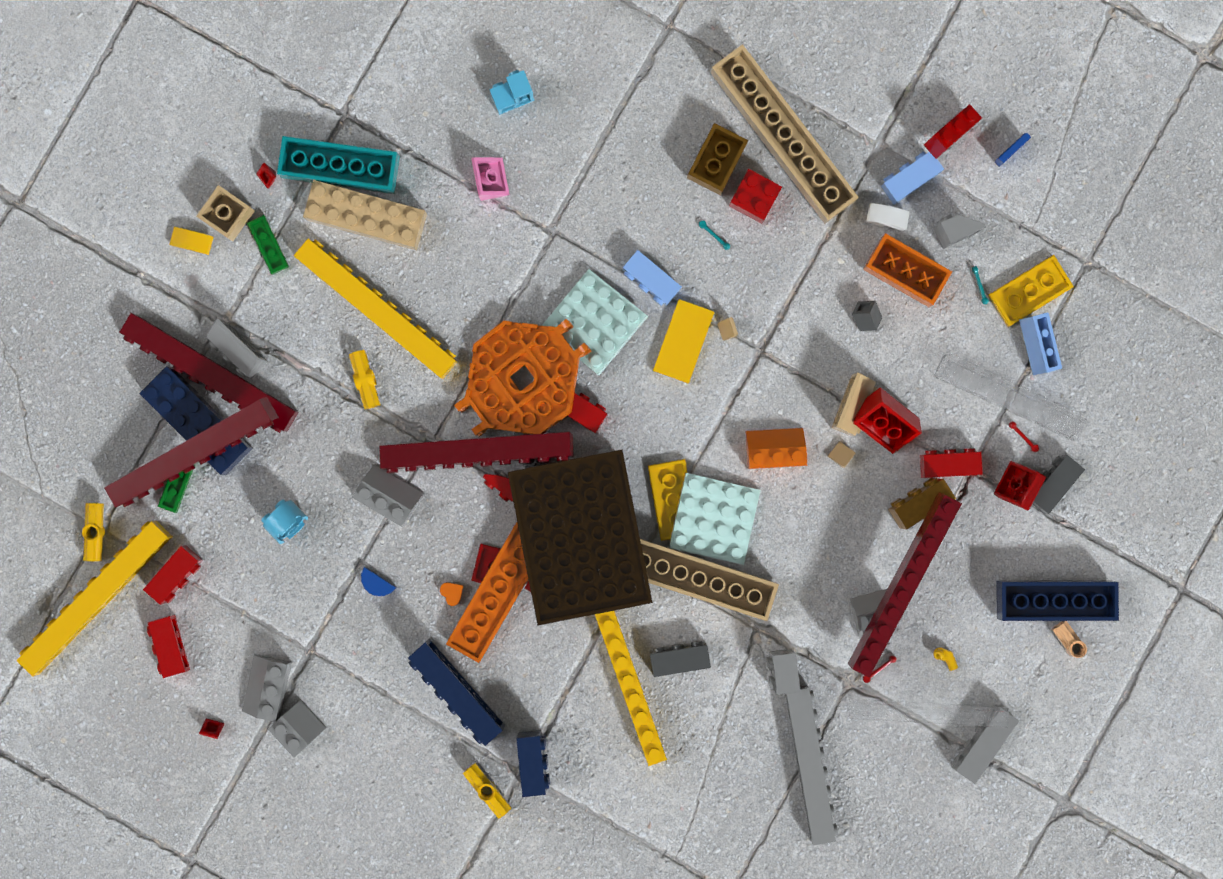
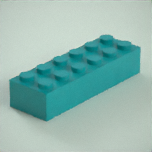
(338, 164)

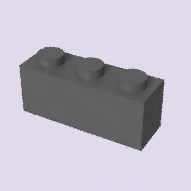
(1057, 483)
(680, 659)

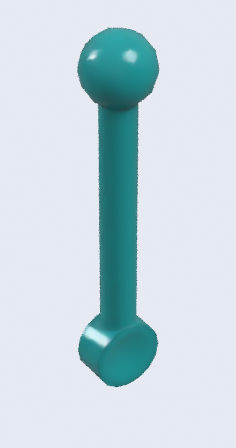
(702, 224)
(985, 300)

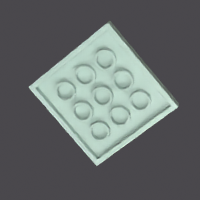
(599, 319)
(714, 518)

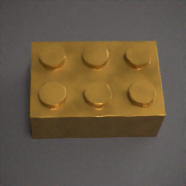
(717, 159)
(916, 506)

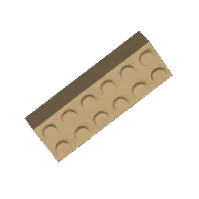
(365, 215)

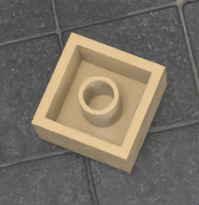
(225, 213)

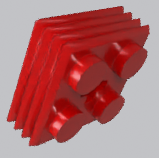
(1029, 481)

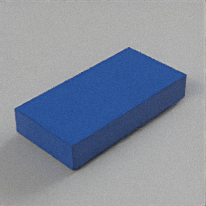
(1012, 149)

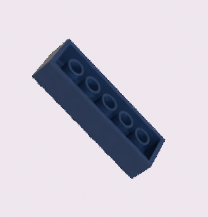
(189, 414)
(1058, 600)
(457, 692)

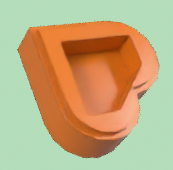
(452, 593)

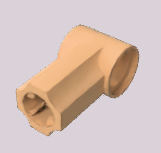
(1068, 638)

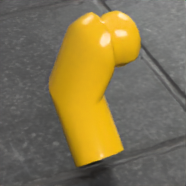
(947, 656)

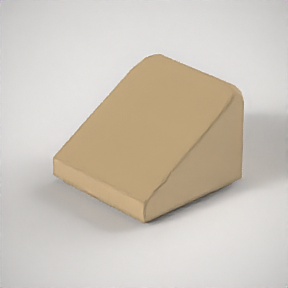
(727, 329)
(841, 454)

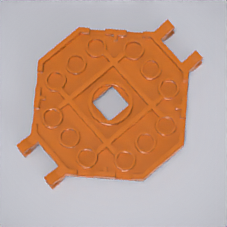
(505, 352)

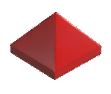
(266, 175)
(211, 728)

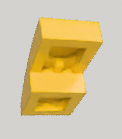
(191, 240)

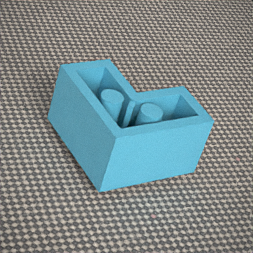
(513, 93)

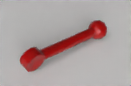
(1034, 448)
(892, 659)

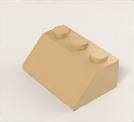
(856, 392)

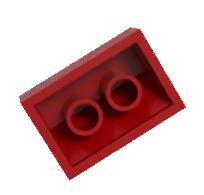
(887, 421)

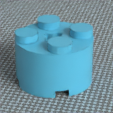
(284, 521)

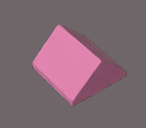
(490, 177)

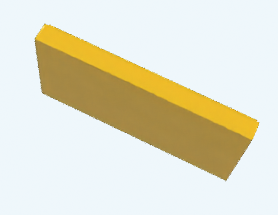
(1030, 290)
(683, 341)
(666, 488)

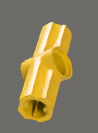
(364, 379)
(93, 518)
(495, 800)

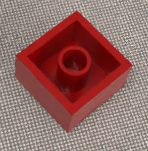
(755, 196)

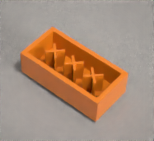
(907, 270)

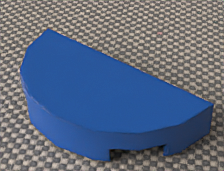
(375, 584)

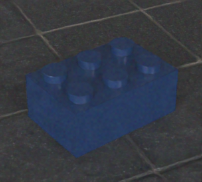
(533, 763)

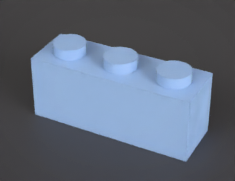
(911, 177)
(651, 278)
(1040, 343)

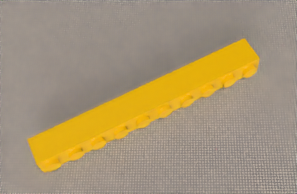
(373, 307)
(94, 598)
(631, 687)

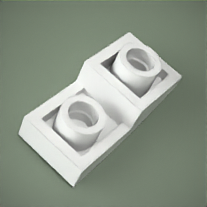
(887, 216)

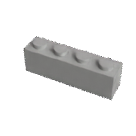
(982, 749)

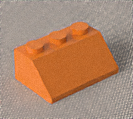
(776, 448)

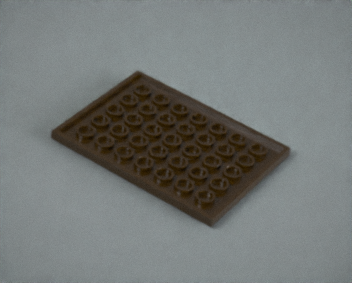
(580, 537)

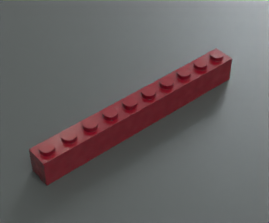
(202, 369)
(476, 451)
(191, 452)
(904, 584)

